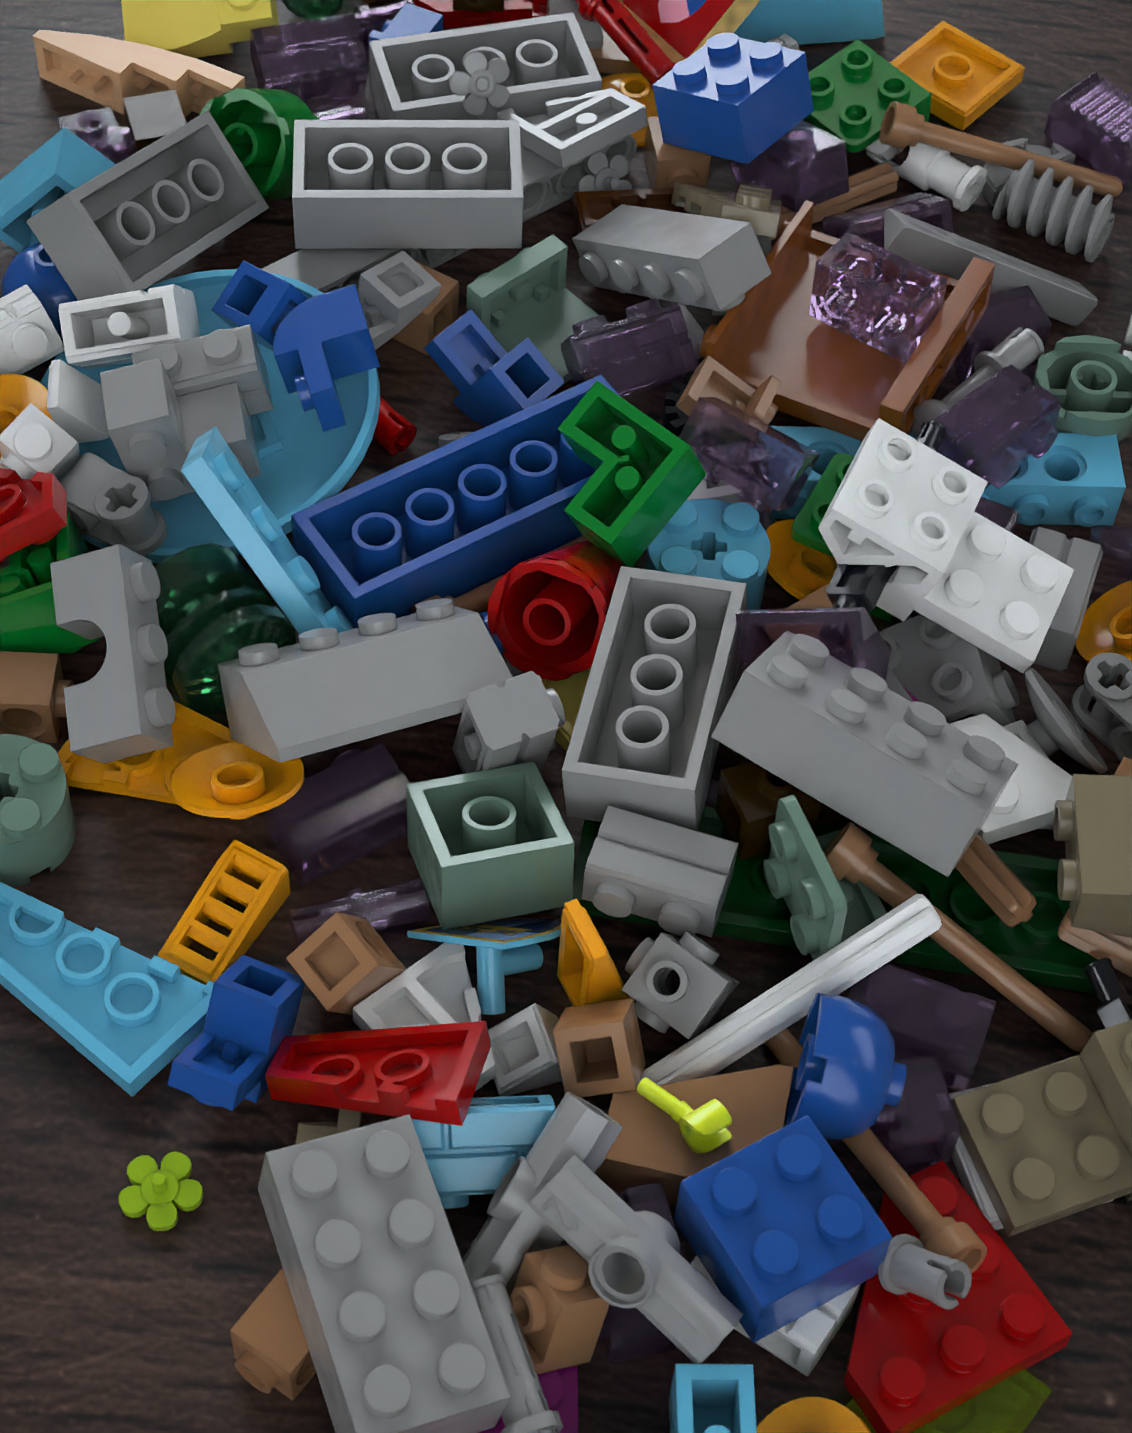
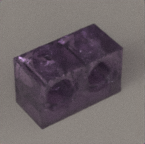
(875, 296)

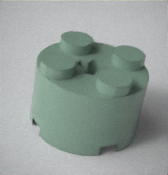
(34, 810)

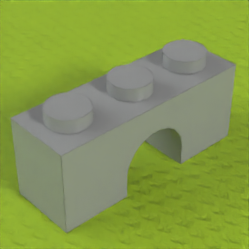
(127, 702)

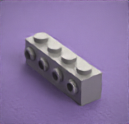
(672, 256)

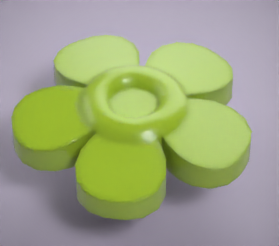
(160, 1190)

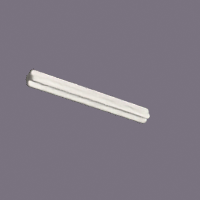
(794, 995)

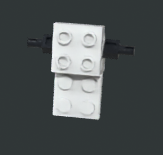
(915, 543)

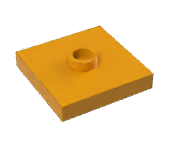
(958, 73)

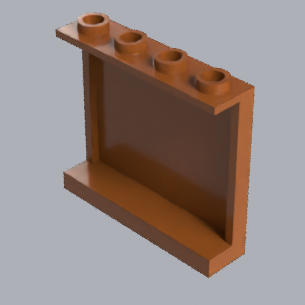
(823, 370)

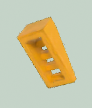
(245, 878)
(584, 960)

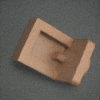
(715, 380)

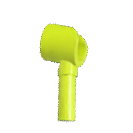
(701, 1128)

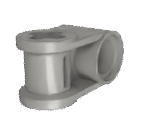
(113, 506)
(1112, 713)

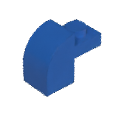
(321, 344)
(487, 376)
(244, 1025)

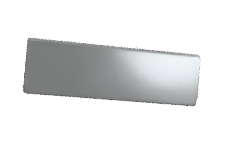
(951, 255)

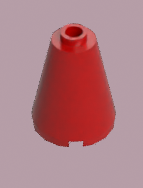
(554, 609)

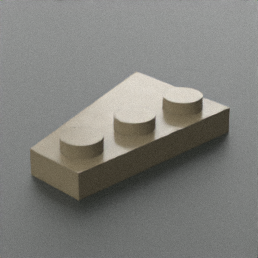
(749, 204)

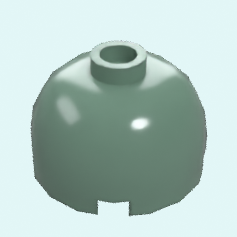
(1090, 384)

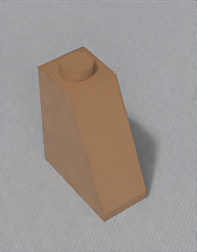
(653, 1147)

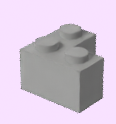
(158, 428)

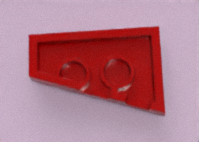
(384, 1071)

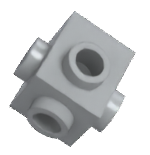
(701, 990)

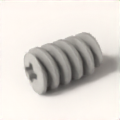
(1056, 211)

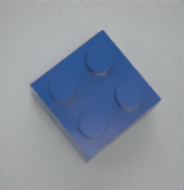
(733, 97)
(781, 1227)

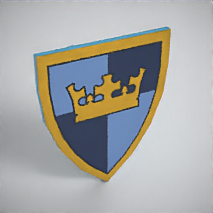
(501, 950)

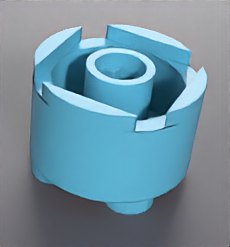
(714, 542)

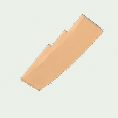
(118, 69)

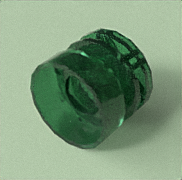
(207, 614)

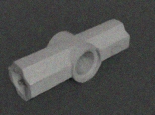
(513, 1225)
(658, 1284)

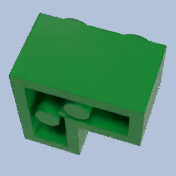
(638, 476)
(28, 597)

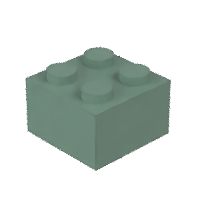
(489, 845)

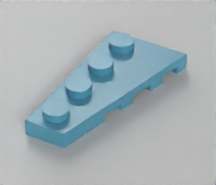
(258, 535)
(98, 995)

